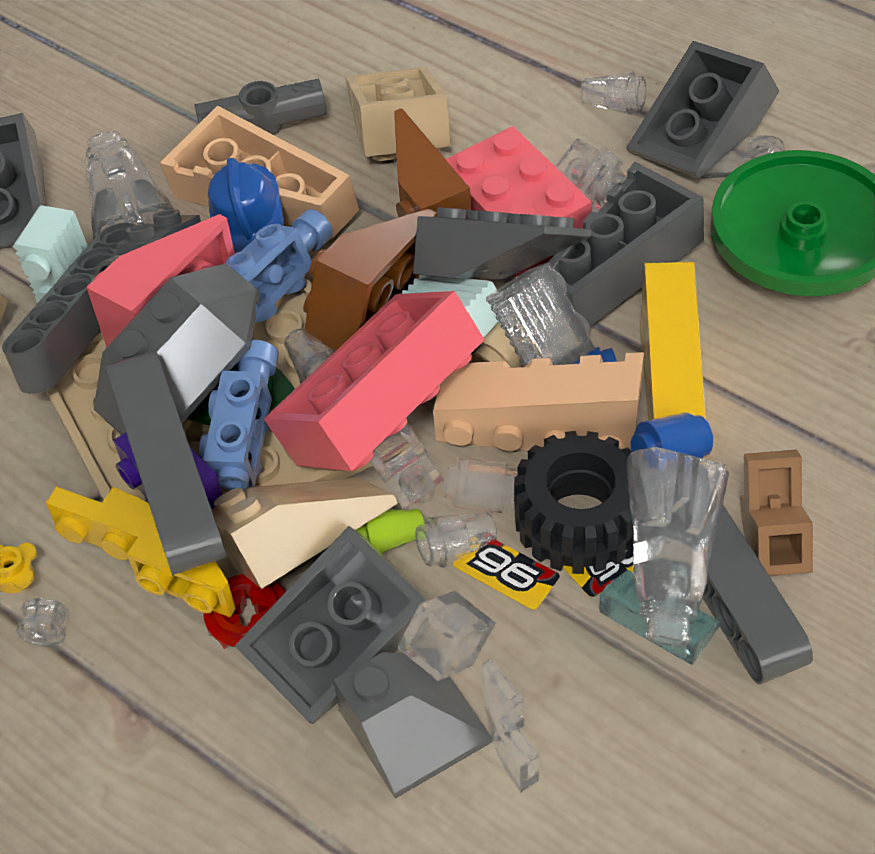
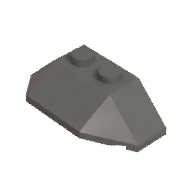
(196, 326)

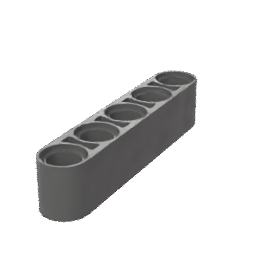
(62, 321)
(165, 463)
(752, 608)

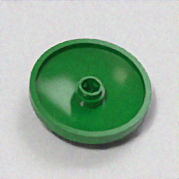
(798, 222)

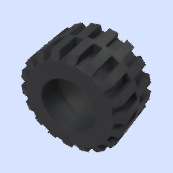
(570, 534)

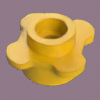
(22, 572)

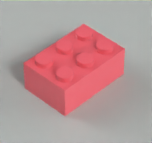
(516, 178)

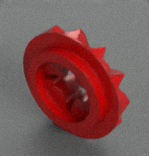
(230, 629)

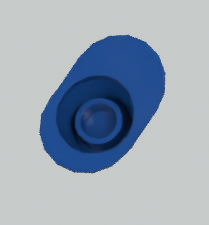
(247, 199)

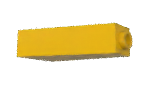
(671, 340)

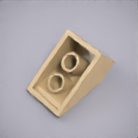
(381, 93)
(285, 524)

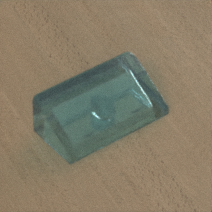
(621, 604)

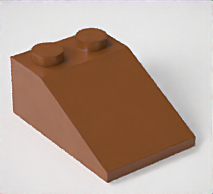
(423, 172)
(360, 277)

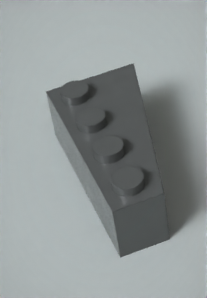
(639, 224)

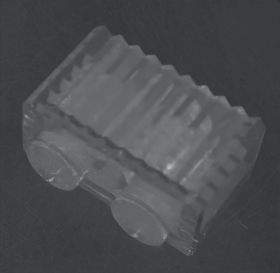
(541, 317)

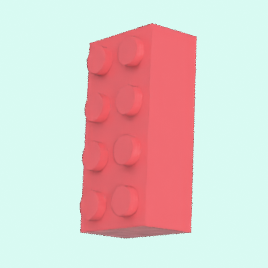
(375, 381)

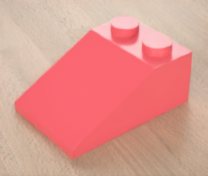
(139, 274)

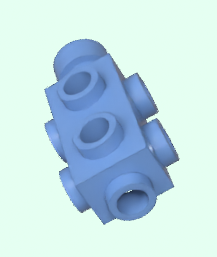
(280, 258)
(233, 429)

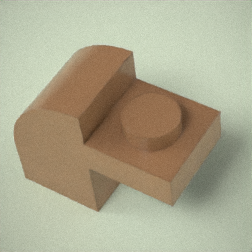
(774, 513)

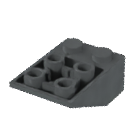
(488, 242)

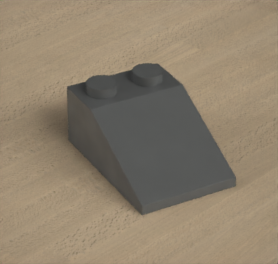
(704, 110)
(20, 177)
(330, 622)

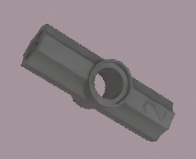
(271, 105)

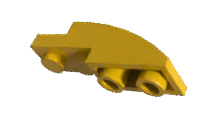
(128, 531)

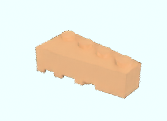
(526, 404)

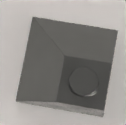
(407, 719)

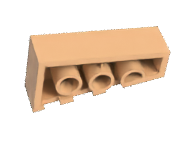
(301, 178)

